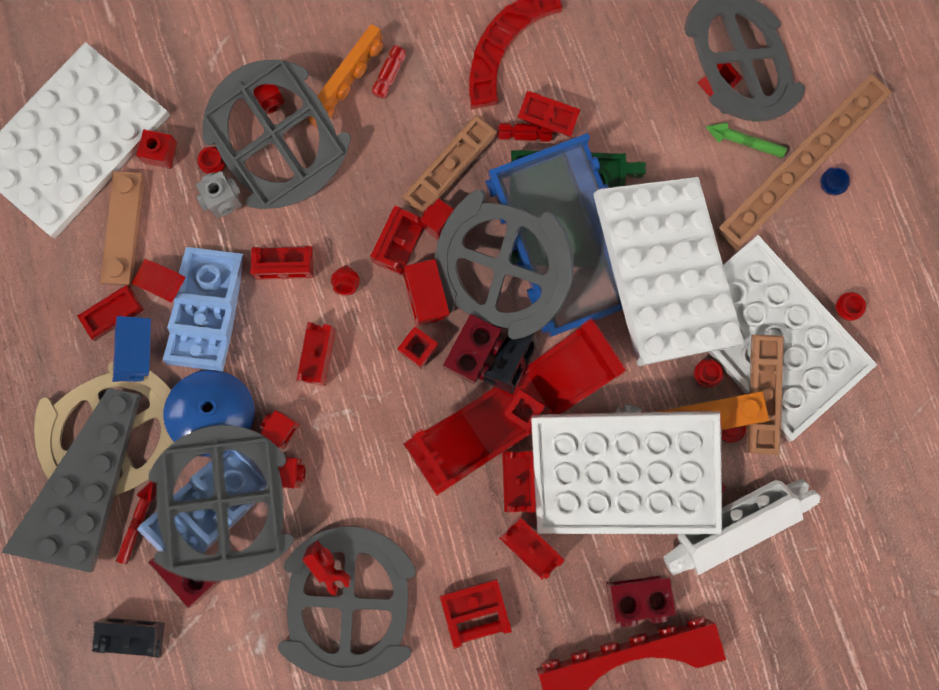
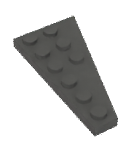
(74, 505)

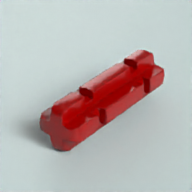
(389, 71)
(524, 132)

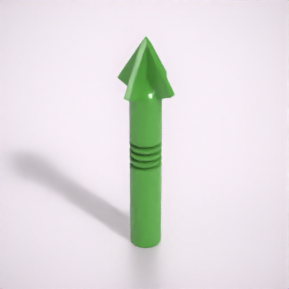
(721, 132)

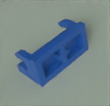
(131, 349)

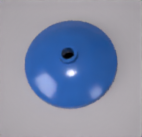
(226, 393)

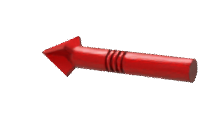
(146, 495)

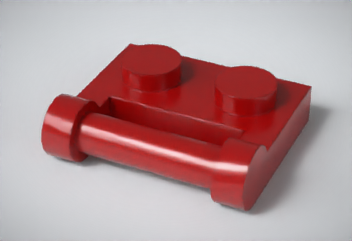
(471, 604)

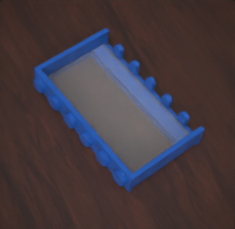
(564, 184)

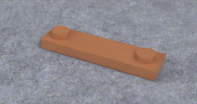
(449, 165)
(122, 228)
(766, 376)

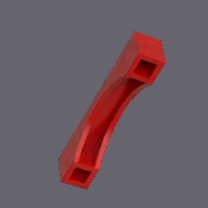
(692, 644)

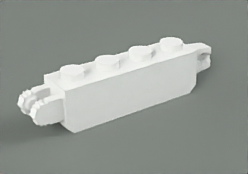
(744, 525)

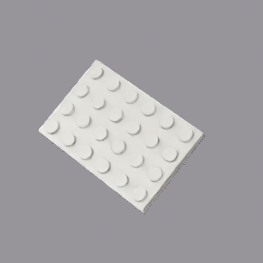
(73, 139)
(668, 270)
(818, 353)
(628, 473)

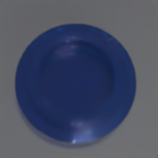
(834, 181)

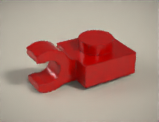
(321, 564)

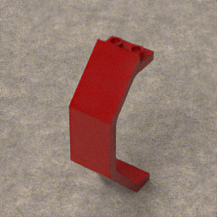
(482, 431)

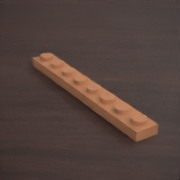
(803, 162)

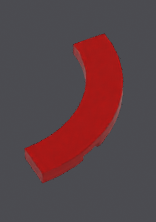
(495, 42)

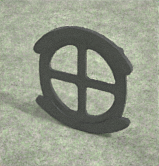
(725, 98)
(306, 181)
(554, 284)
(226, 563)
(344, 664)

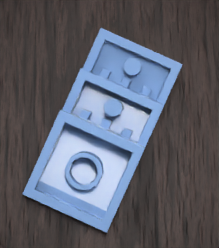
(204, 309)
(200, 526)

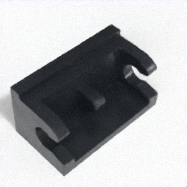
(511, 362)
(128, 637)

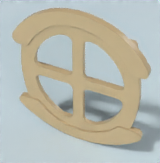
(51, 419)

